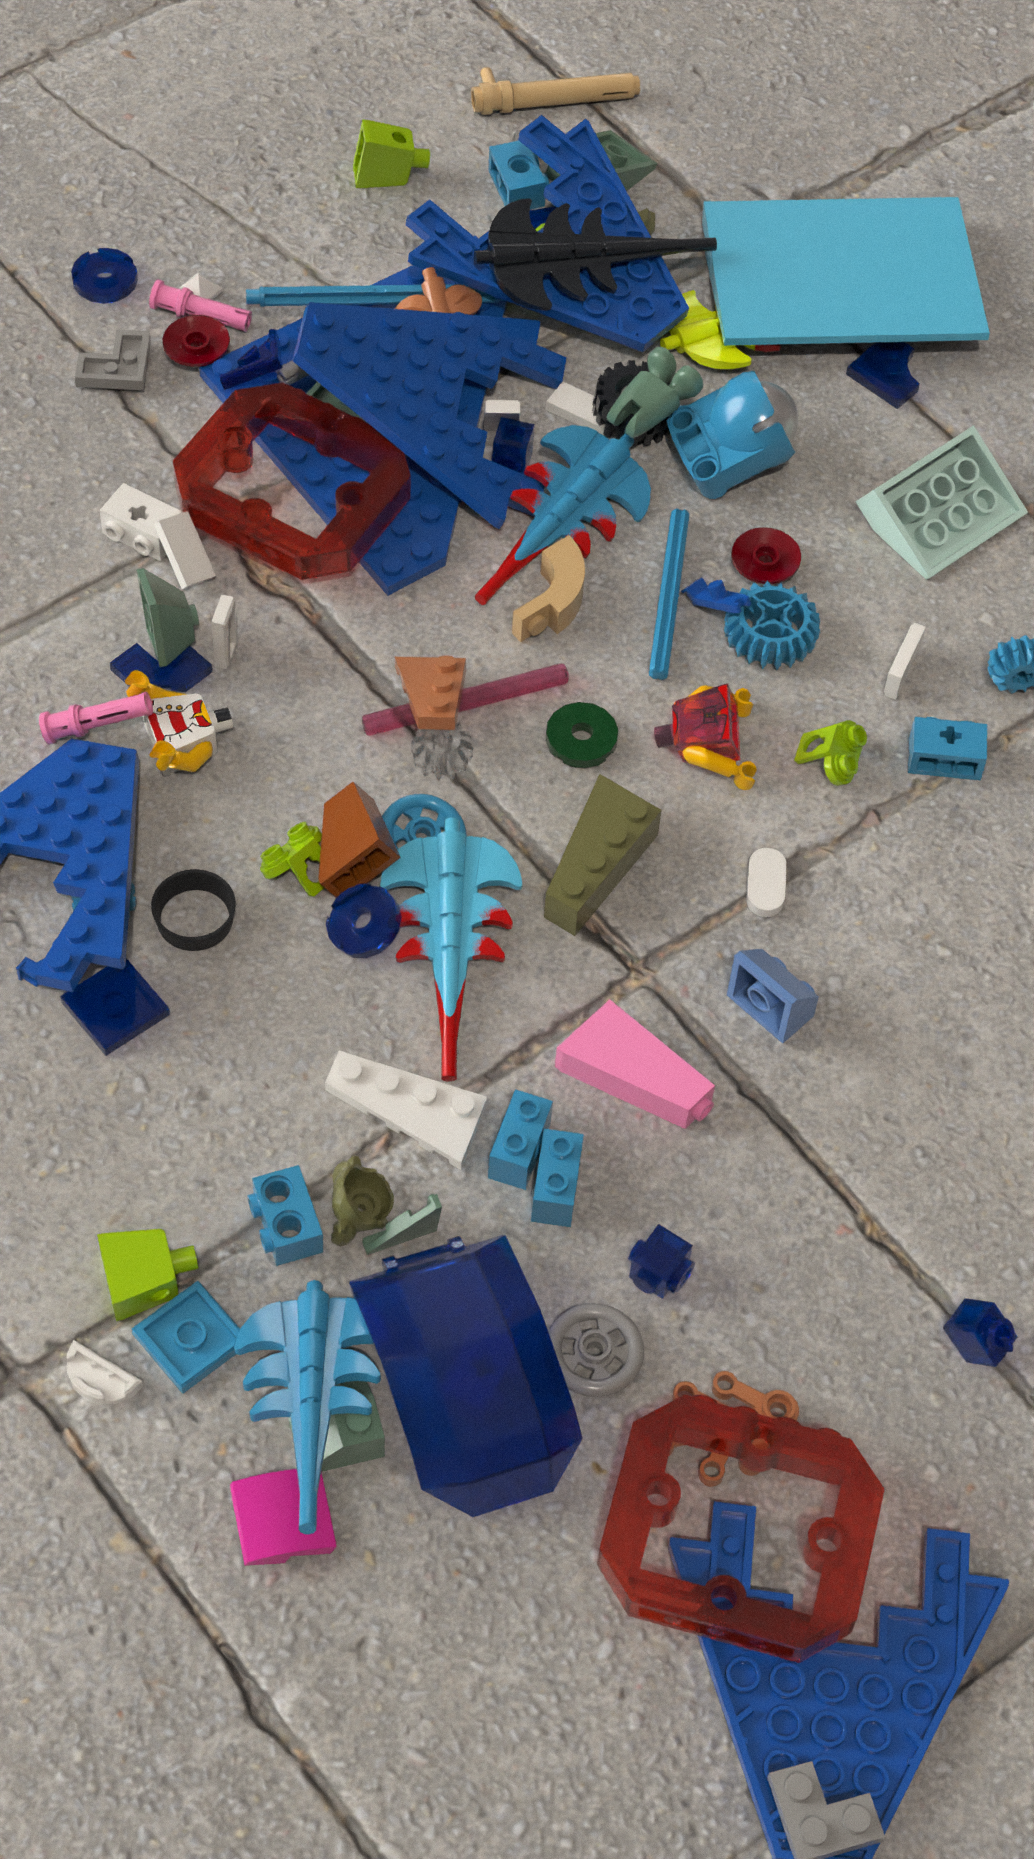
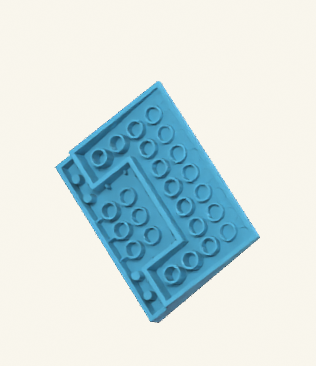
(843, 271)

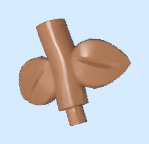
(439, 299)

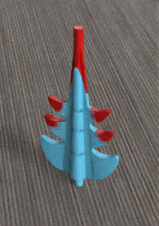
(451, 873)

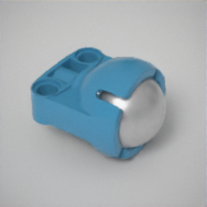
(734, 433)

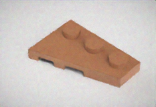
(433, 689)

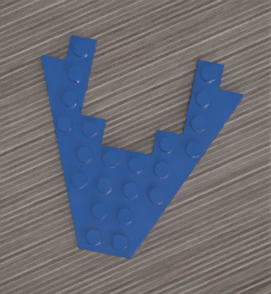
(82, 814)

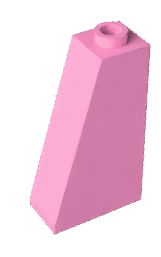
(635, 1066)

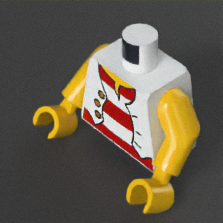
(179, 726)

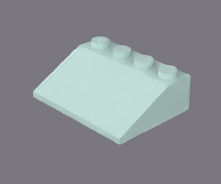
(943, 504)

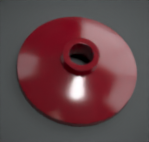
(196, 340)
(766, 555)

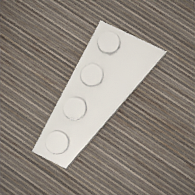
(424, 1109)

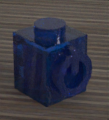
(513, 444)
(661, 1262)
(980, 1332)

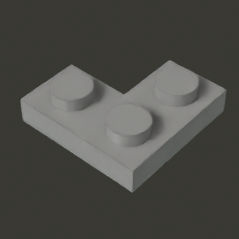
(119, 370)
(819, 1828)

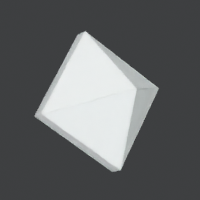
(202, 287)

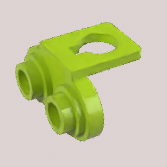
(840, 748)
(301, 844)

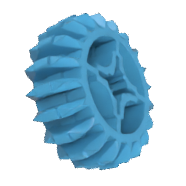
(772, 635)

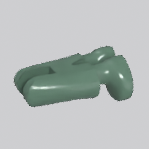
(650, 396)

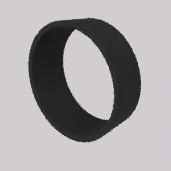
(186, 881)

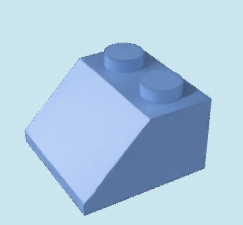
(771, 993)

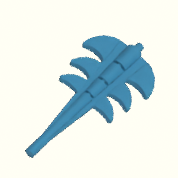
(310, 1366)

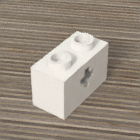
(131, 519)

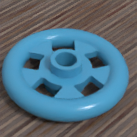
(412, 807)

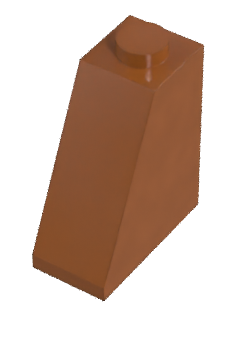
(353, 841)

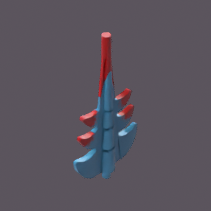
(596, 472)

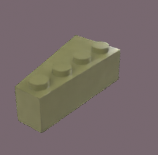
(602, 849)

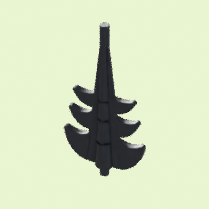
(524, 256)

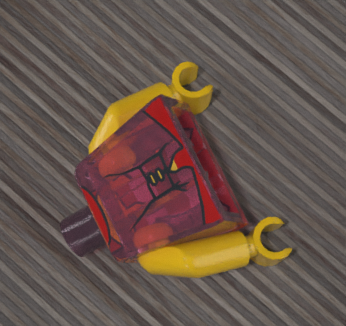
(708, 731)

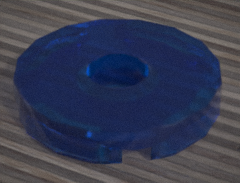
(104, 289)
(374, 936)

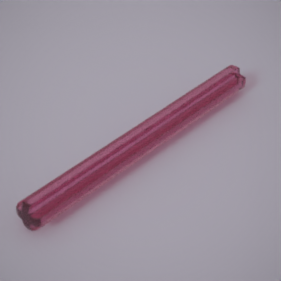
(473, 697)

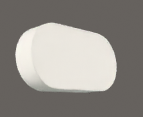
(766, 882)

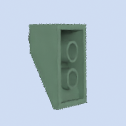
(626, 159)

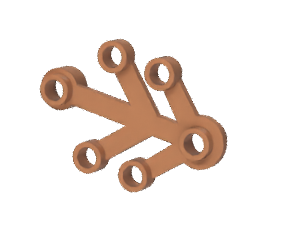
(760, 1402)

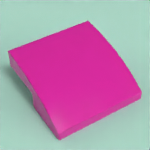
(269, 1519)

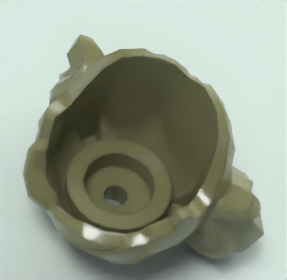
(354, 1189)

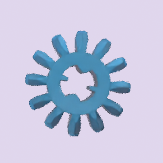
(1013, 664)

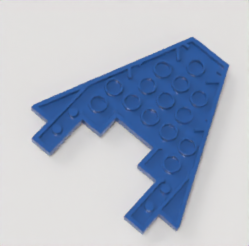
(646, 293)
(407, 382)
(850, 1707)

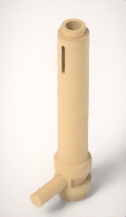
(508, 96)

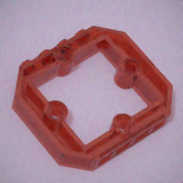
(227, 446)
(793, 1449)

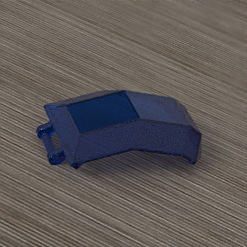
(471, 1373)

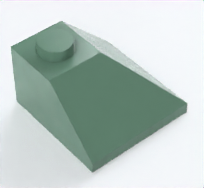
(166, 616)
(353, 1436)

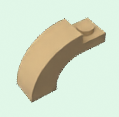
(558, 606)

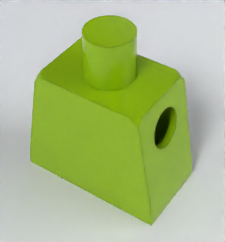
(386, 155)
(142, 1269)

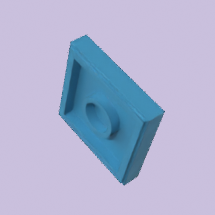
(188, 1336)

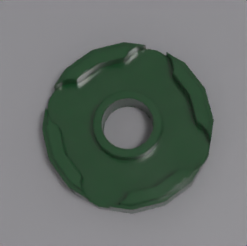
(586, 718)

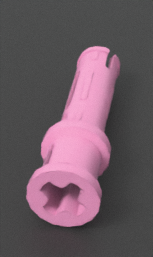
(186, 303)
(79, 720)

